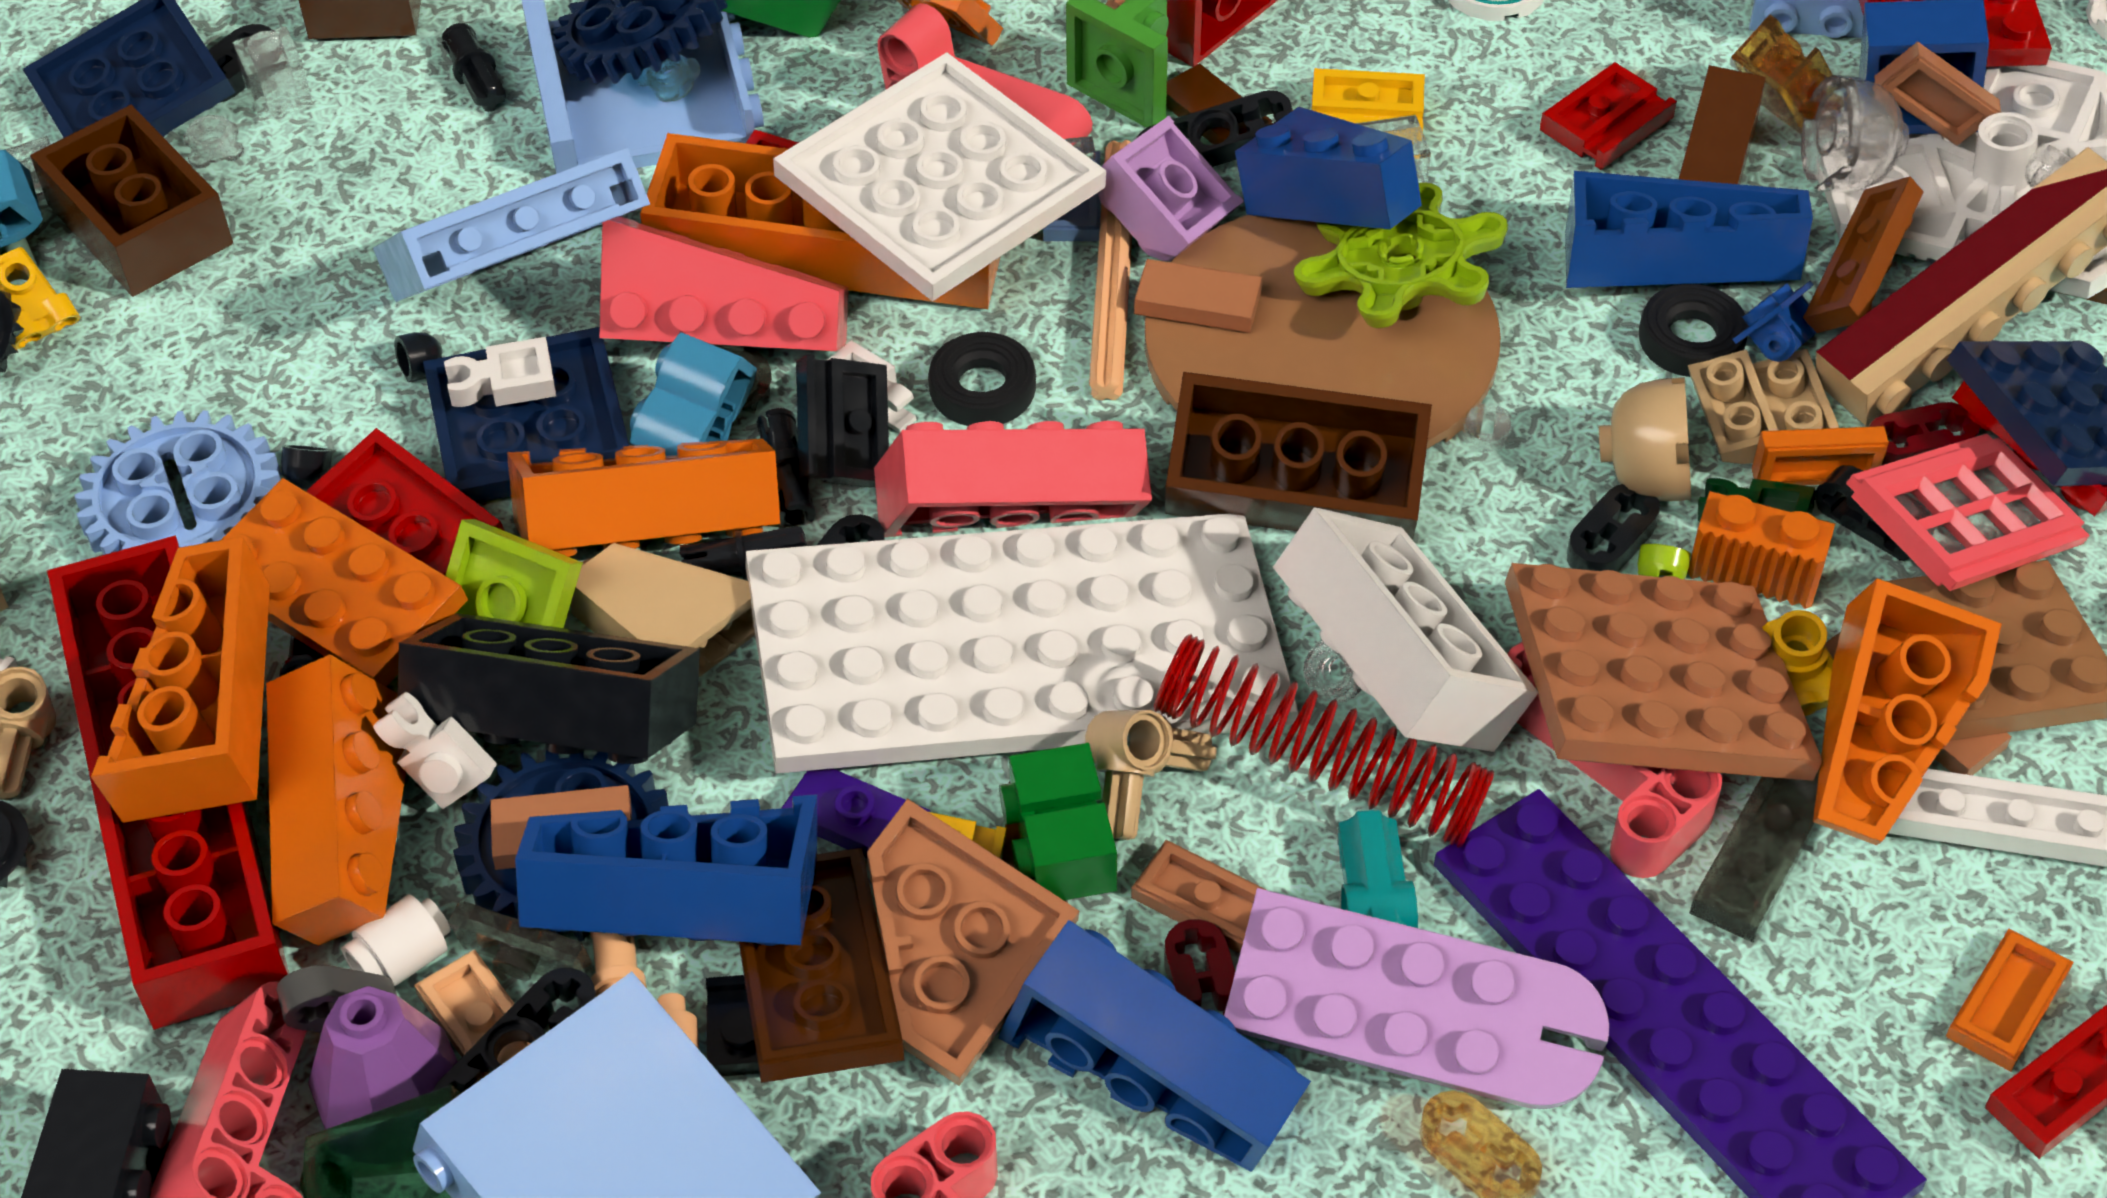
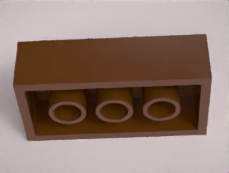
(1292, 449)

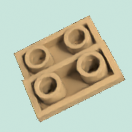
(1758, 397)

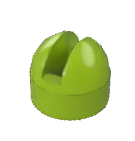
(1664, 558)

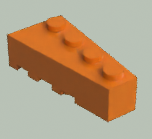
(644, 494)
(198, 691)

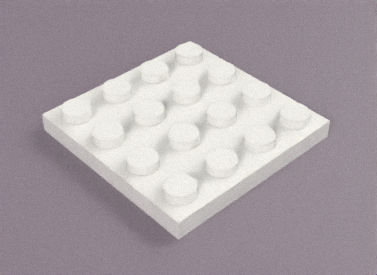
(939, 175)

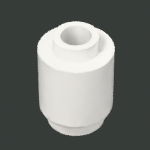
(400, 941)

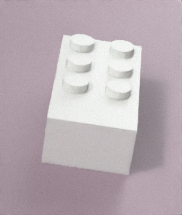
(1404, 631)

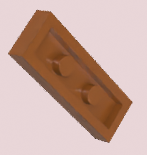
(1863, 255)

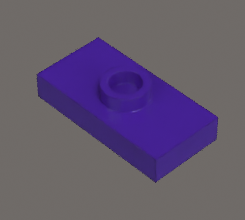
(848, 808)

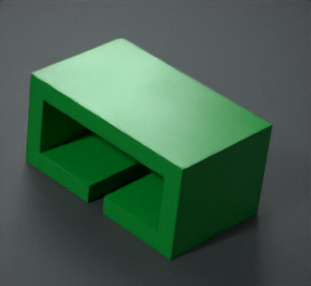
(1061, 827)

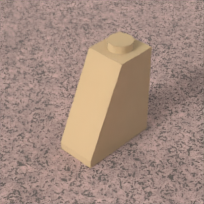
(663, 602)

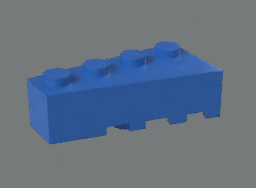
(1682, 231)
(672, 872)
(1153, 1047)

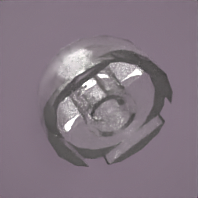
(1853, 135)

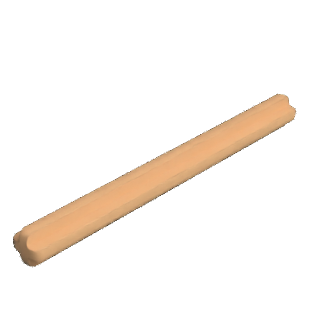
(1110, 302)

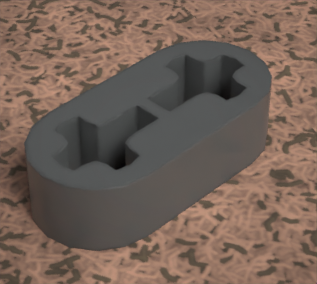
(312, 991)

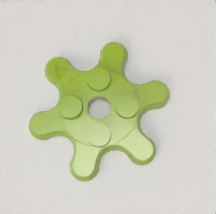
(1402, 282)

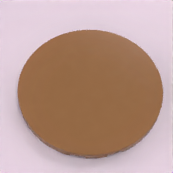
(1429, 356)

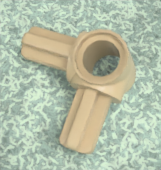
(21, 730)
(1150, 749)

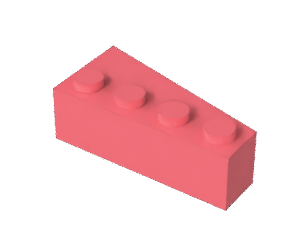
(672, 284)
(1011, 475)

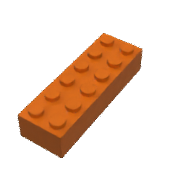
(734, 202)

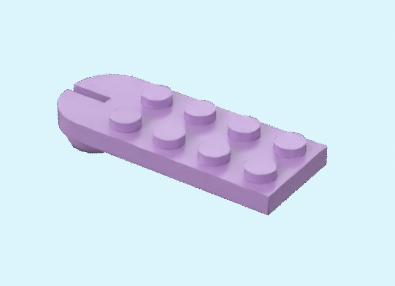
(1415, 1003)

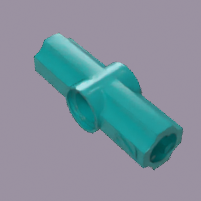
(1375, 869)

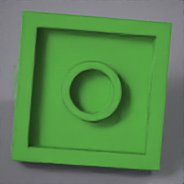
(1120, 56)

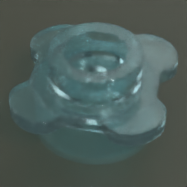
(674, 84)

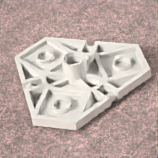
(1986, 171)

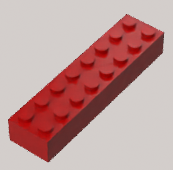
(184, 881)

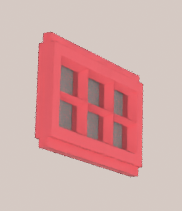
(1967, 511)

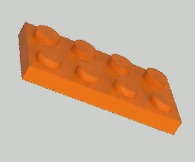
(341, 582)

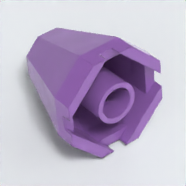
(375, 1056)

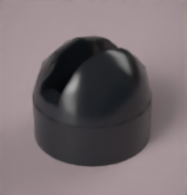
(412, 350)
(305, 464)

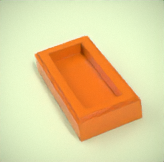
(1813, 454)
(2009, 999)

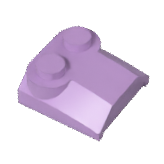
(1165, 191)

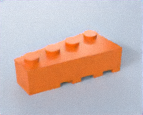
(330, 800)

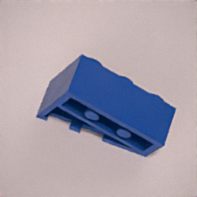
(1328, 172)

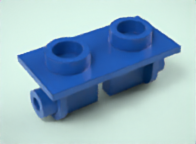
(1779, 323)

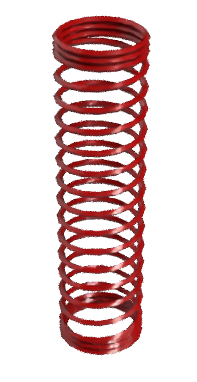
(1182, 671)

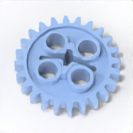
(132, 497)

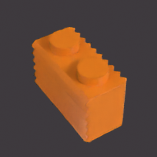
(1761, 548)

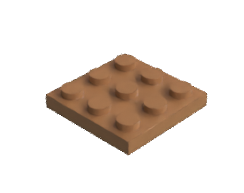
(2045, 657)

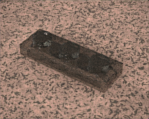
(1757, 856)

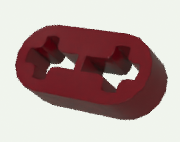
(1920, 428)
(1218, 965)

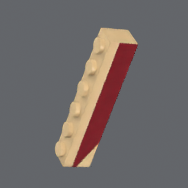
(1969, 291)

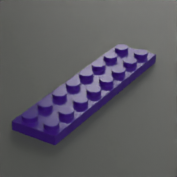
(1673, 1013)

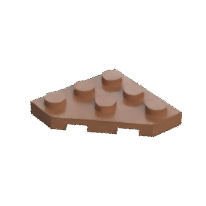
(955, 936)

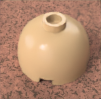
(1650, 440)

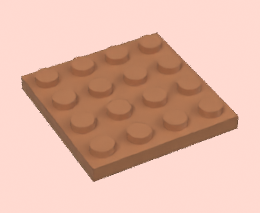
(1659, 673)

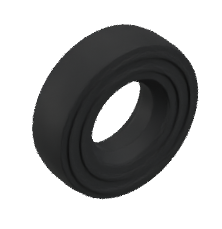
(1685, 302)
(982, 350)

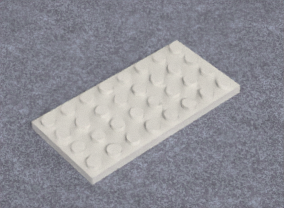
(1000, 636)

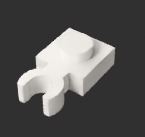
(511, 373)

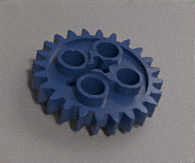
(631, 35)
(473, 857)

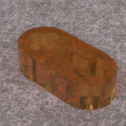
(1486, 1144)

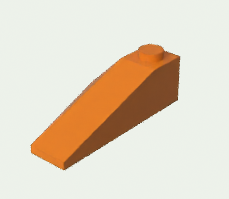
(1894, 701)

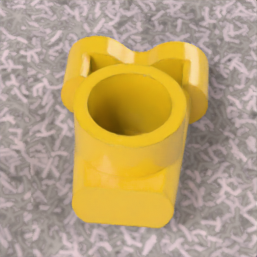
(41, 307)
(1801, 641)

